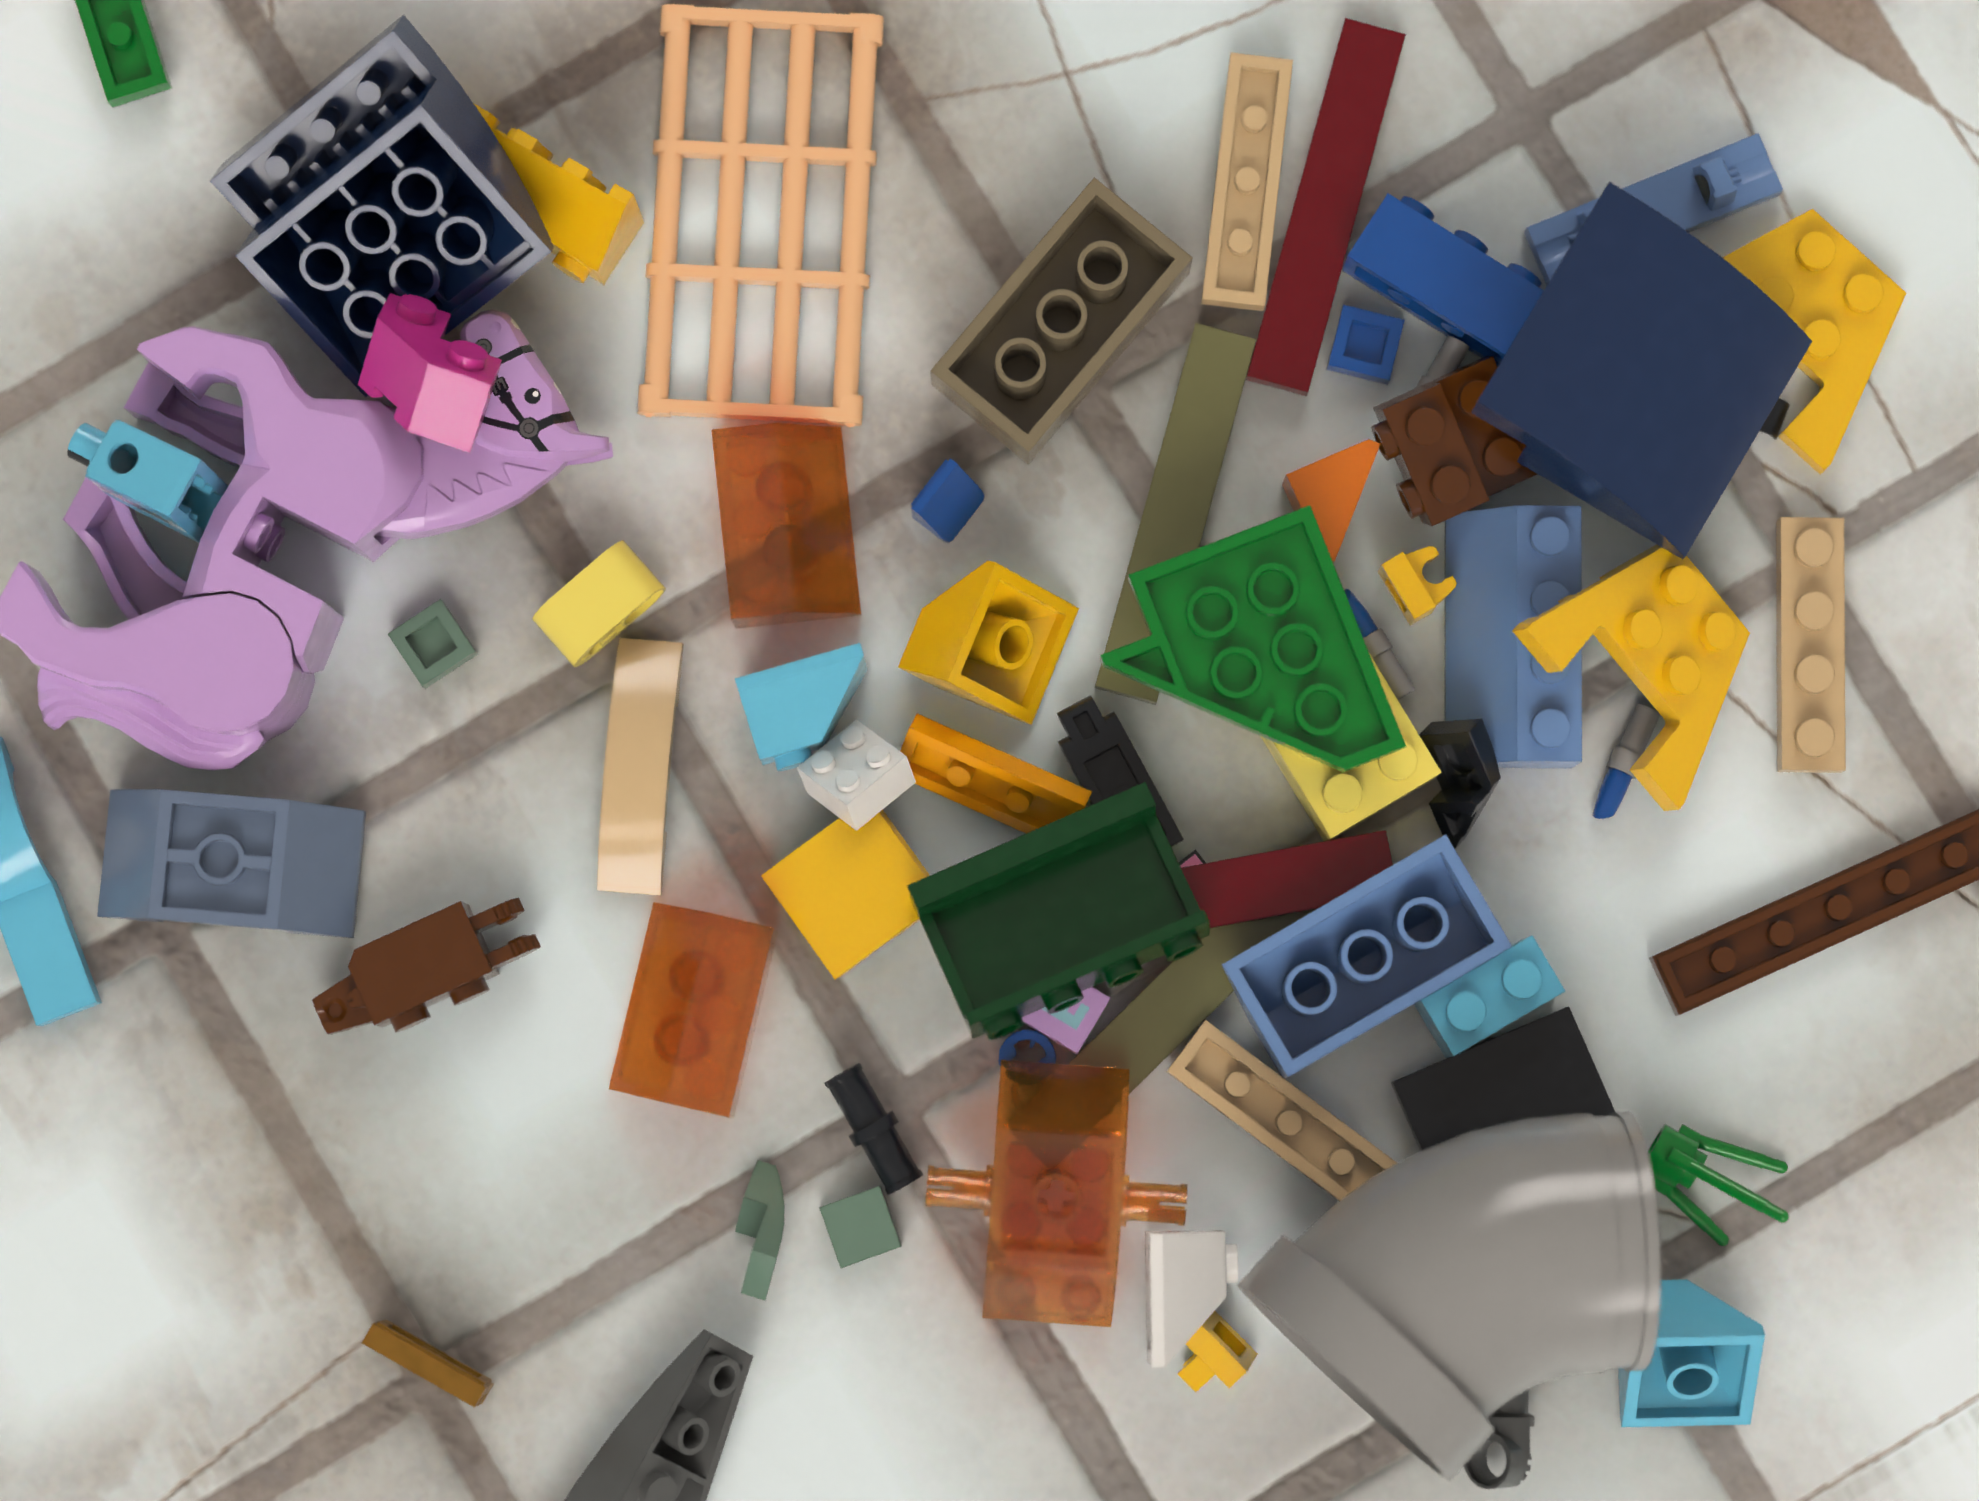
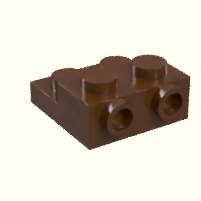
(1445, 450)

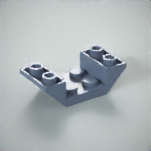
(231, 861)

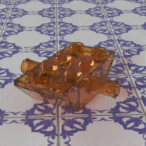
(1069, 1129)

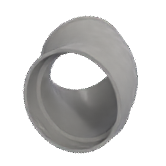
(1476, 1277)

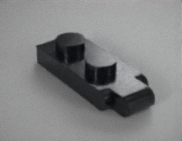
(1106, 758)

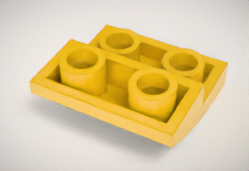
(849, 890)

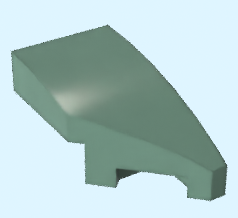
(762, 1219)

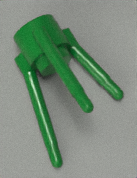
(1677, 1160)

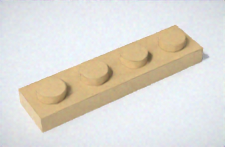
(1247, 182)
(1810, 644)
(1277, 1113)

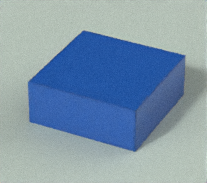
(1365, 344)

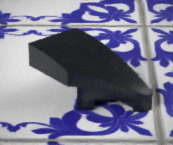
(1467, 775)

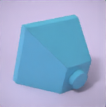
(800, 703)
(1700, 1365)

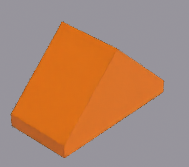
(1332, 489)

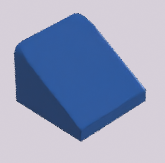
(947, 501)

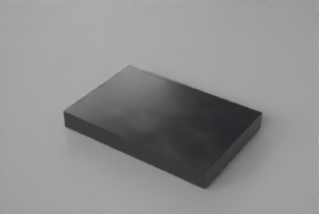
(1509, 1078)

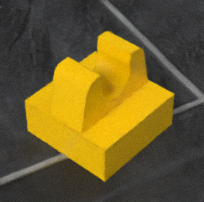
(1408, 586)
(1216, 1352)

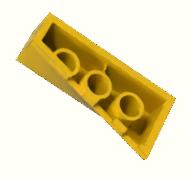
(582, 220)

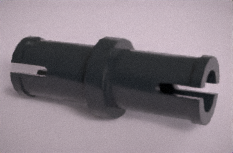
(873, 1129)

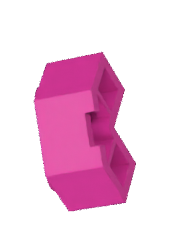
(432, 382)

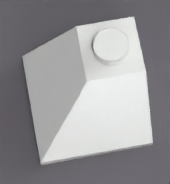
(1183, 1286)

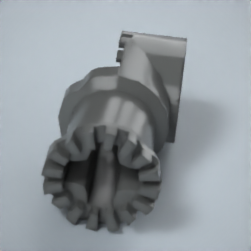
(1513, 1433)

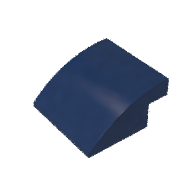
(378, 192)
(1643, 372)

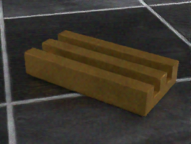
(428, 1362)

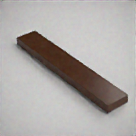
(1820, 915)

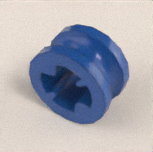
(1008, 1051)

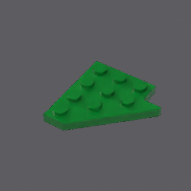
(1263, 642)

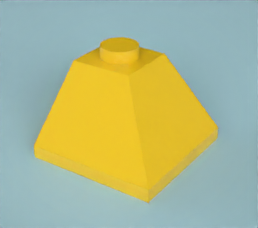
(991, 641)

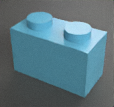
(1489, 997)

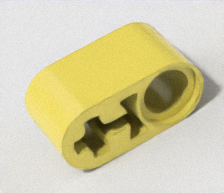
(598, 603)

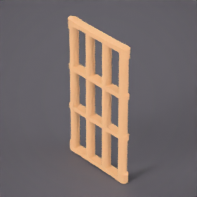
(795, 156)

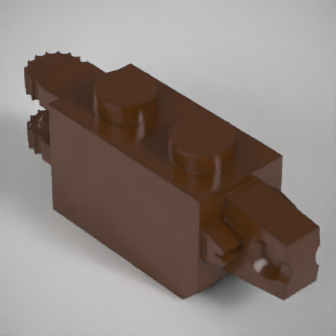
(419, 967)

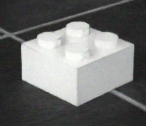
(856, 774)

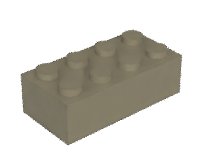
(1061, 320)

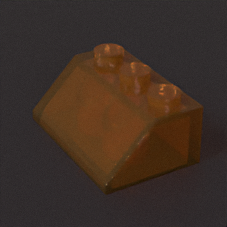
(785, 523)
(693, 1009)

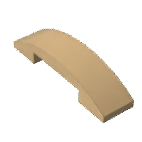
(638, 766)

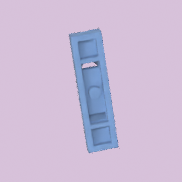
(1736, 177)

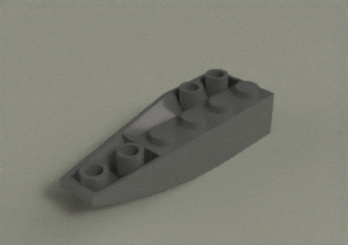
(674, 1432)

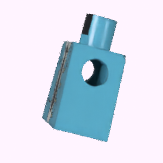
(149, 476)

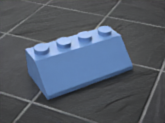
(1506, 570)
(1365, 956)

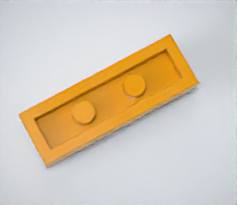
(988, 778)

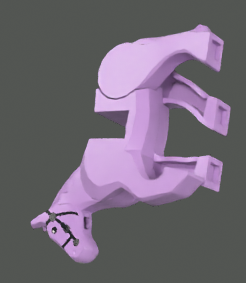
(234, 651)

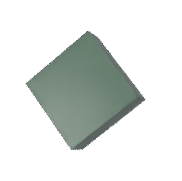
(432, 644)
(860, 1227)

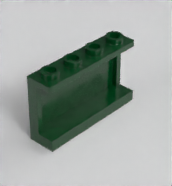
(1059, 913)

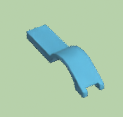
(37, 919)

